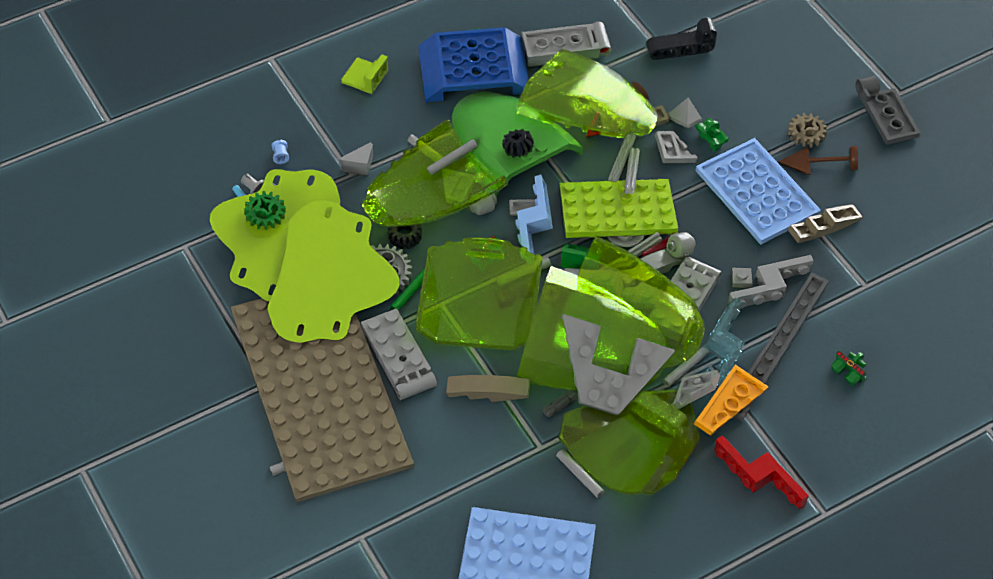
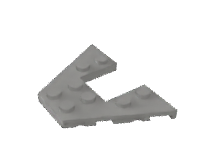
(603, 387)

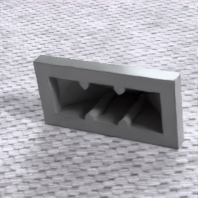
(685, 114)

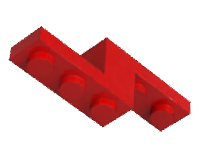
(760, 472)

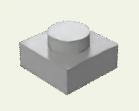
(741, 277)

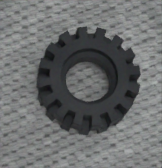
(405, 239)

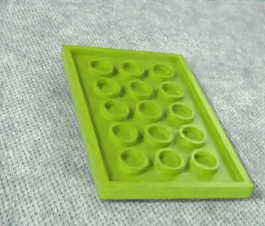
(606, 210)

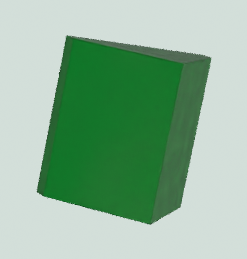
(573, 256)

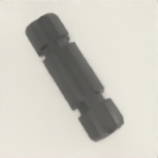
(559, 403)

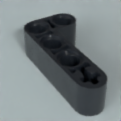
(685, 43)

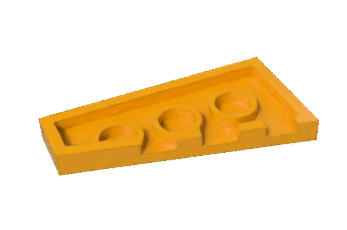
(731, 397)

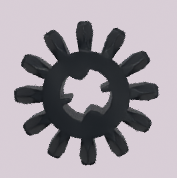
(518, 143)

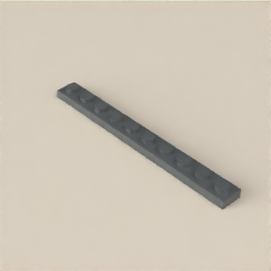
(786, 332)

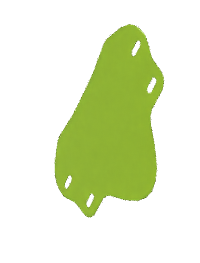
(262, 249)
(327, 274)

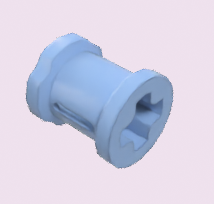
(280, 151)

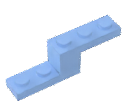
(534, 218)

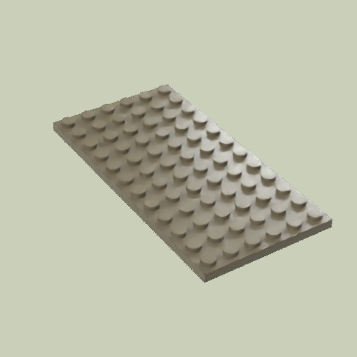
(322, 405)

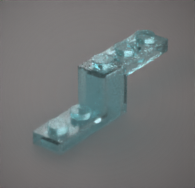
(725, 344)

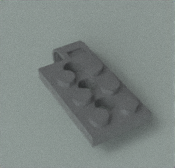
(869, 94)

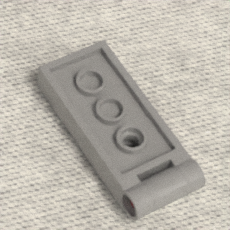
(584, 40)
(696, 280)
(398, 354)

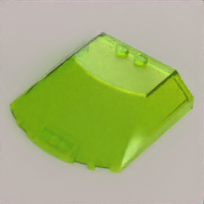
(479, 294)

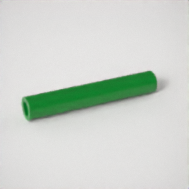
(408, 292)

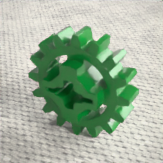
(264, 209)

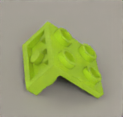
(365, 74)

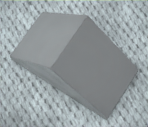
(358, 161)

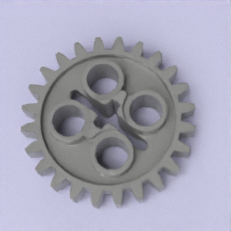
(398, 262)

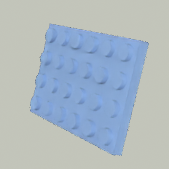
(757, 190)
(525, 547)

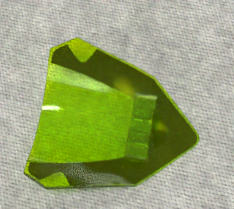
(638, 447)

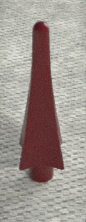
(662, 245)

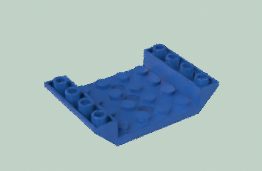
(448, 64)

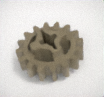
(807, 130)

